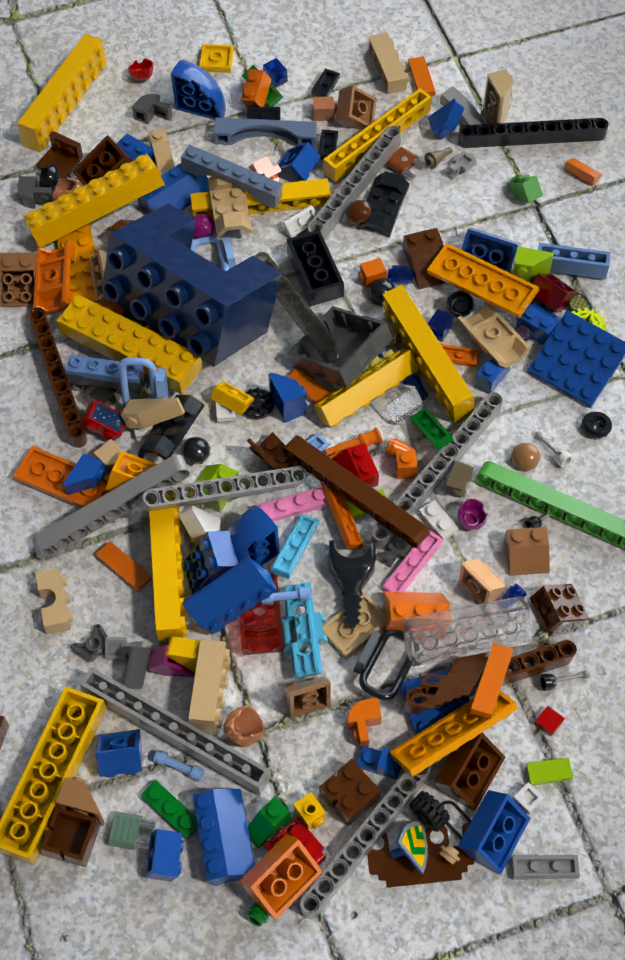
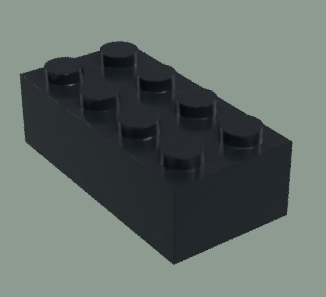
(315, 268)

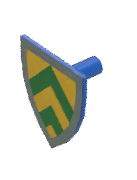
(413, 844)

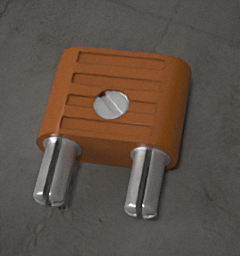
(403, 161)

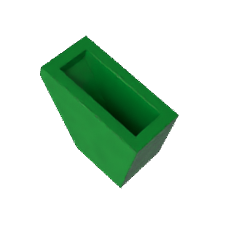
(268, 821)

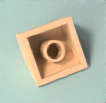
(481, 581)

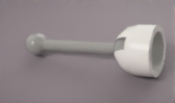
(562, 458)

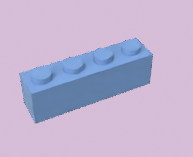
(578, 261)

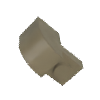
(460, 478)

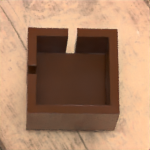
(351, 790)
(73, 838)

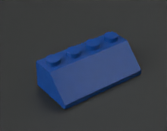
(176, 190)
(230, 595)
(223, 835)

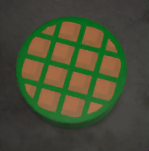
(577, 302)

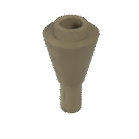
(432, 159)

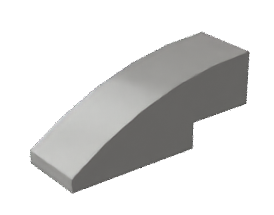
(470, 115)

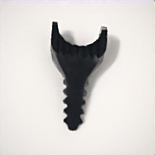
(352, 576)

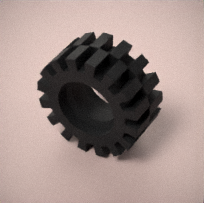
(429, 811)

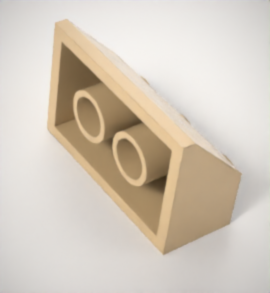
(498, 96)

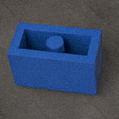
(164, 855)

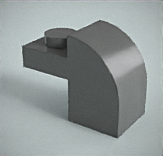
(150, 106)
(31, 192)

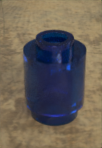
(400, 274)

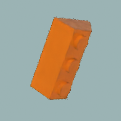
(410, 604)
(281, 876)

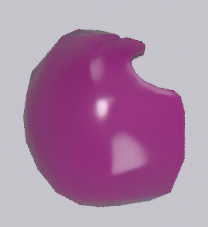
(204, 226)
(472, 514)

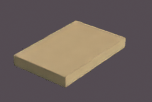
(349, 640)

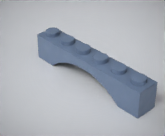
(231, 130)
(259, 186)

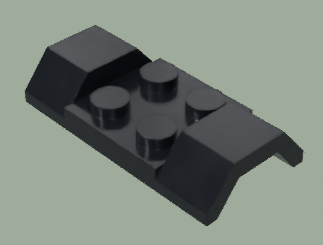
(385, 202)
(168, 434)

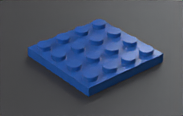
(578, 358)

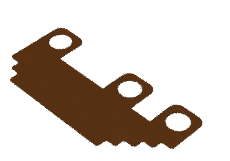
(457, 682)
(403, 872)

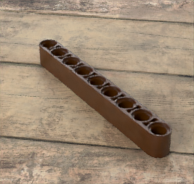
(45, 339)
(356, 491)
(517, 665)

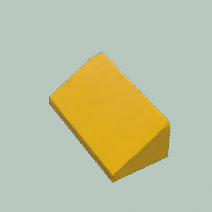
(231, 397)

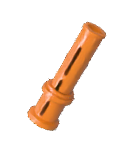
(368, 438)

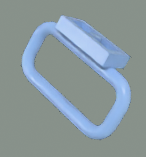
(224, 249)
(158, 379)

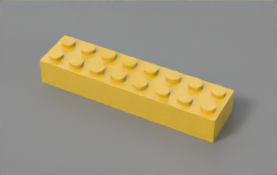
(62, 93)
(93, 200)
(123, 338)
(429, 354)
(167, 573)
(54, 758)

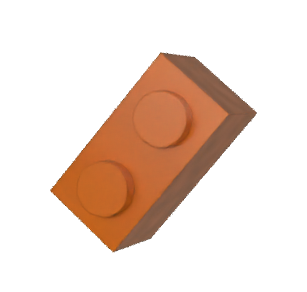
(256, 88)

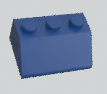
(491, 248)
(494, 831)

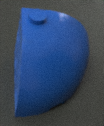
(197, 91)
(255, 536)

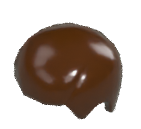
(358, 212)

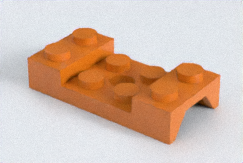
(53, 293)

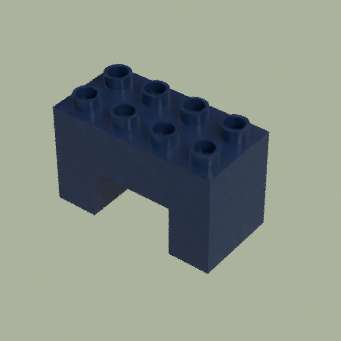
(184, 294)

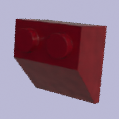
(553, 292)

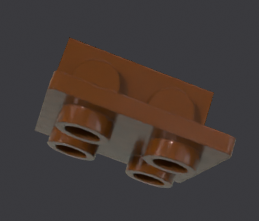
(63, 154)
(271, 452)
(557, 605)

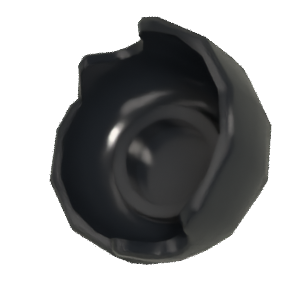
(49, 176)
(377, 289)
(460, 304)
(195, 450)

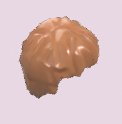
(65, 186)
(244, 726)

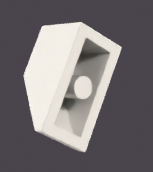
(198, 522)

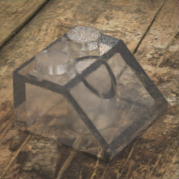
(397, 404)

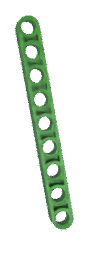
(552, 502)

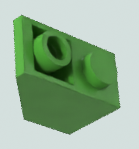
(525, 188)

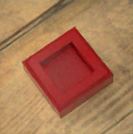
(549, 720)

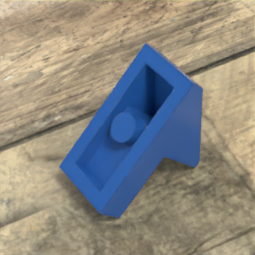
(378, 762)

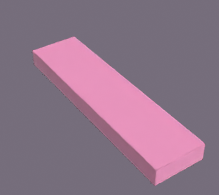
(412, 564)

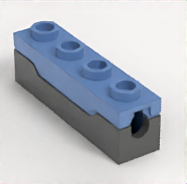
(103, 373)

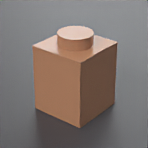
(324, 108)

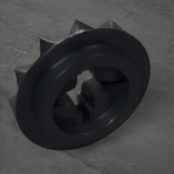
(591, 419)

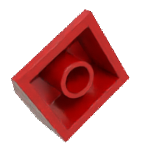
(360, 463)

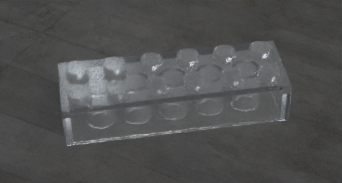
(466, 630)

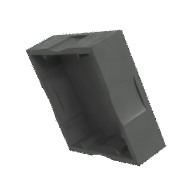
(358, 344)

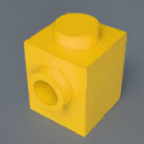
(310, 811)

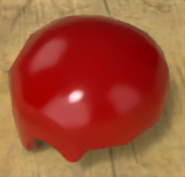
(141, 71)

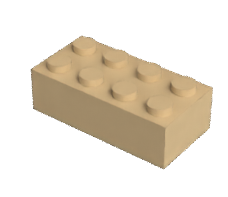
(209, 686)

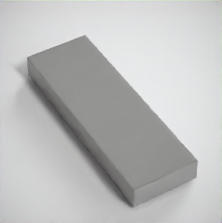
(544, 867)

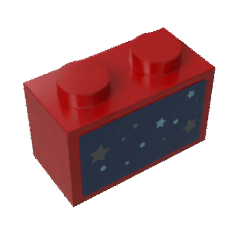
(103, 420)

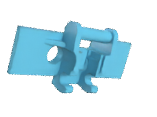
(309, 634)

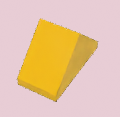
(184, 651)

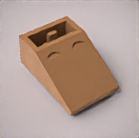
(17, 279)

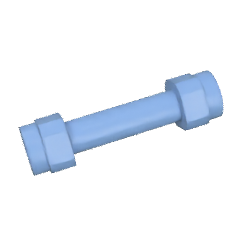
(303, 593)
(162, 758)

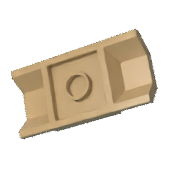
(228, 206)
(495, 336)

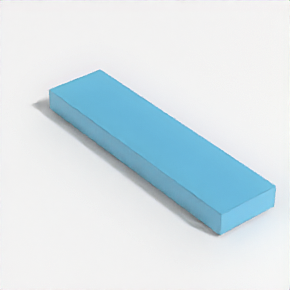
(294, 546)

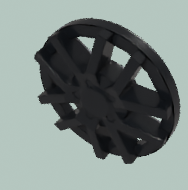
(258, 404)

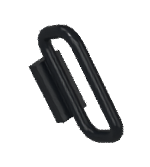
(368, 659)

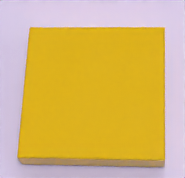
(216, 58)

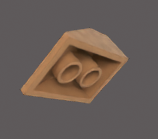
(307, 696)

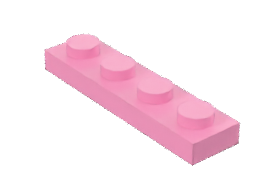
(295, 504)

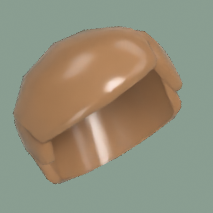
(525, 457)

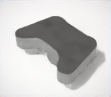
(93, 646)

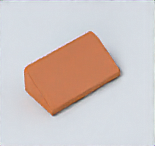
(582, 171)

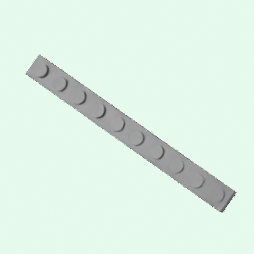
(177, 731)

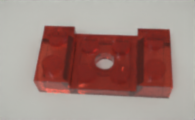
(262, 632)

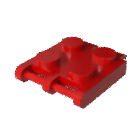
(302, 833)

